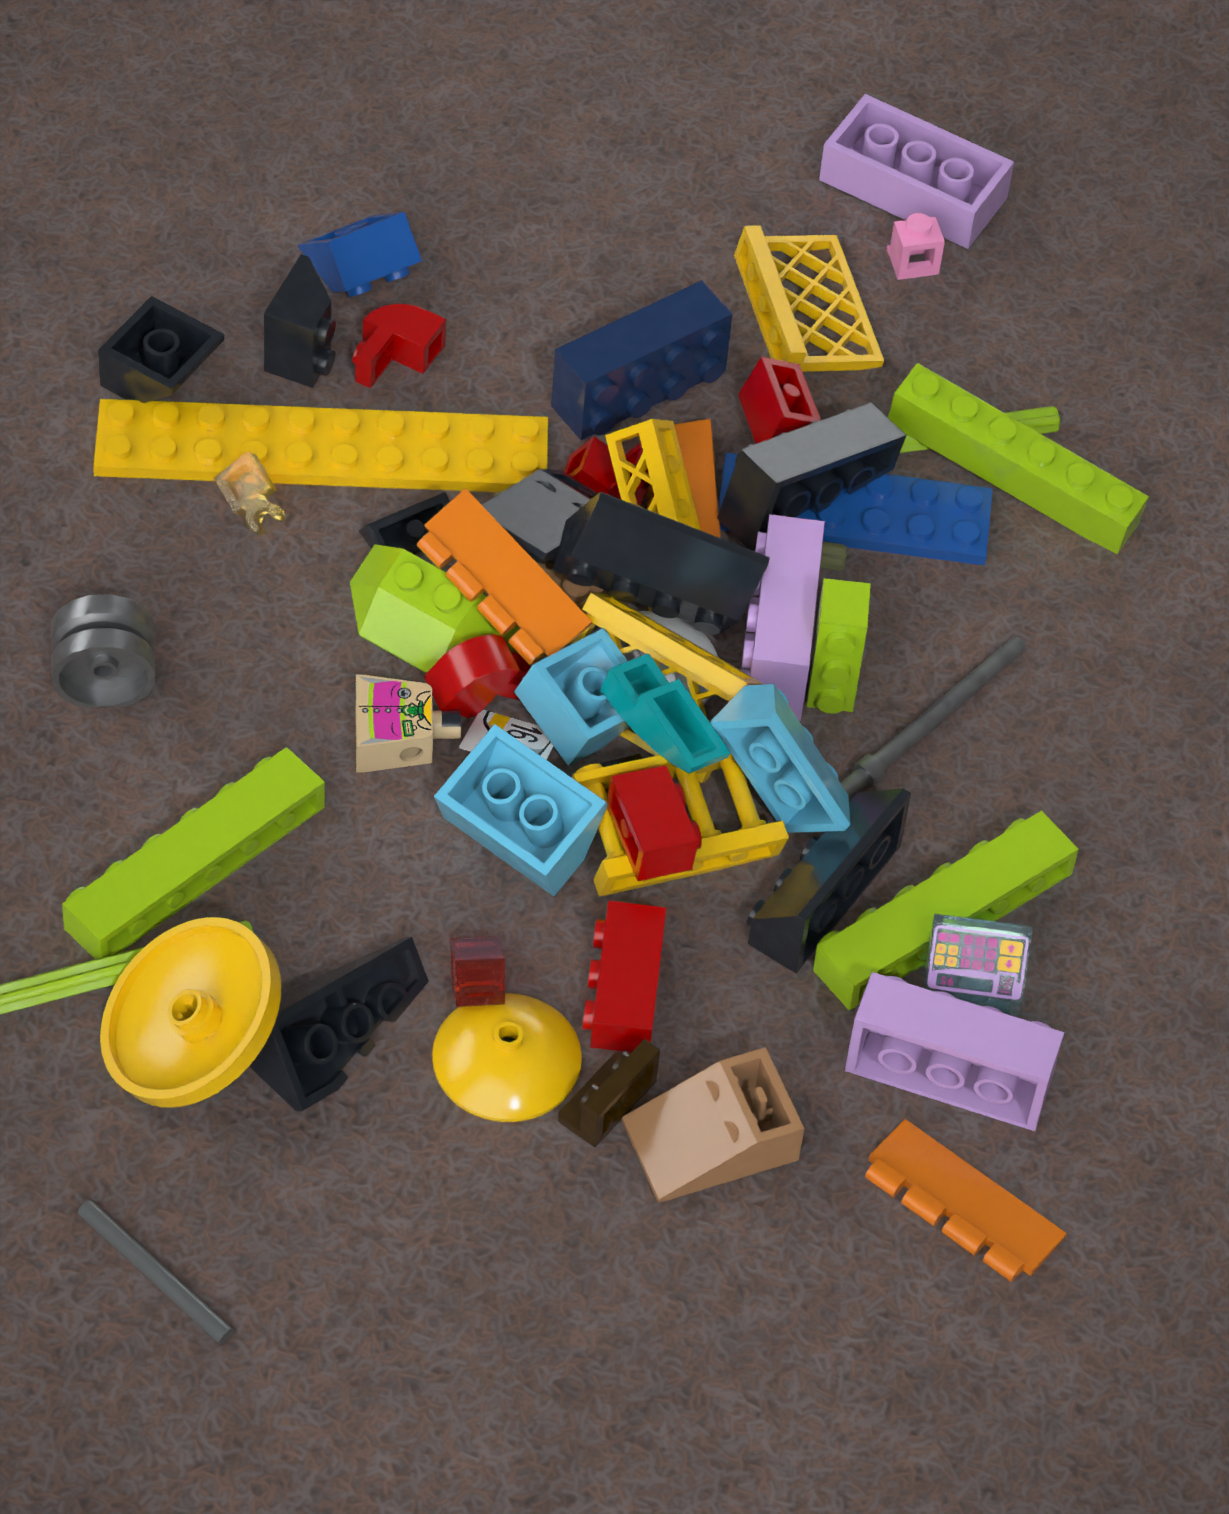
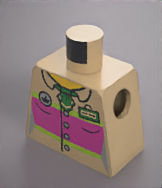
(398, 723)

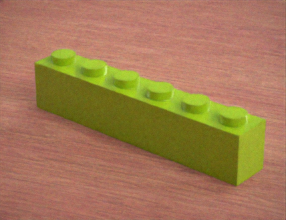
(1017, 459)
(193, 855)
(979, 886)

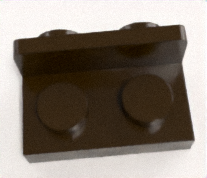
(611, 1093)

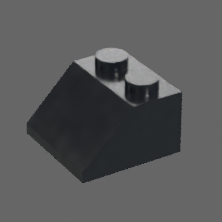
(299, 327)
(155, 352)

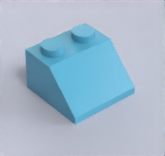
(567, 697)

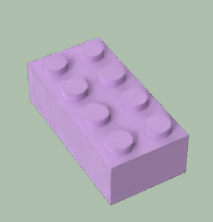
(916, 169)
(785, 607)
(953, 1050)

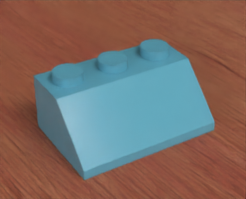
(782, 761)
(522, 809)

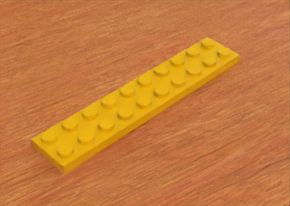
(320, 445)

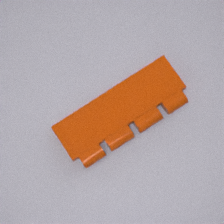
(699, 461)
(515, 584)
(976, 1205)

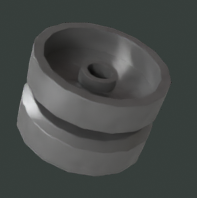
(102, 651)

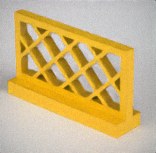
(776, 304)
(668, 648)

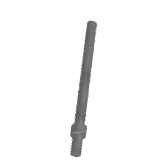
(872, 767)

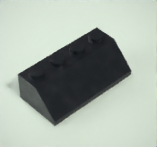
(659, 563)
(828, 879)

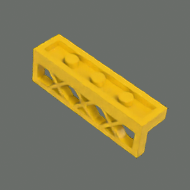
(665, 469)

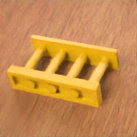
(718, 850)

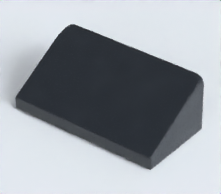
(405, 526)

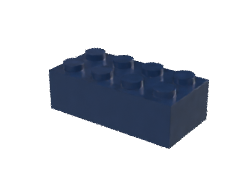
(641, 360)

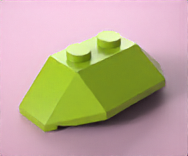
(414, 608)

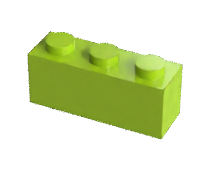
(838, 645)

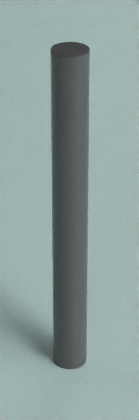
(155, 1271)

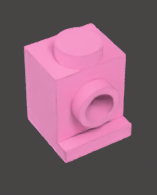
(912, 237)

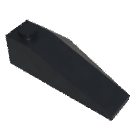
(332, 1020)

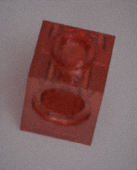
(477, 971)

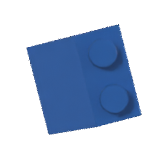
(364, 252)

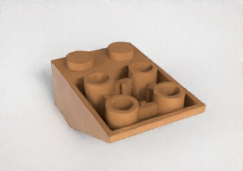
(716, 1127)

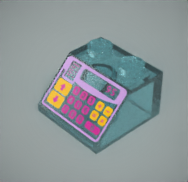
(978, 961)

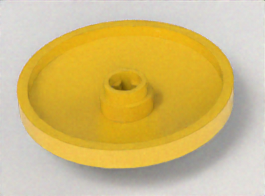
(190, 1012)

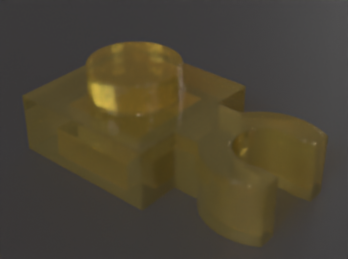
(247, 491)

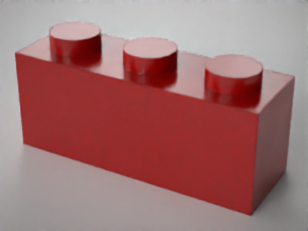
(624, 976)

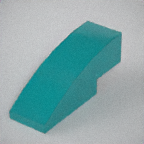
(663, 714)

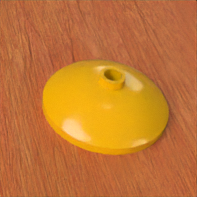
(502, 1077)

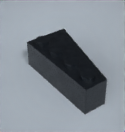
(808, 469)

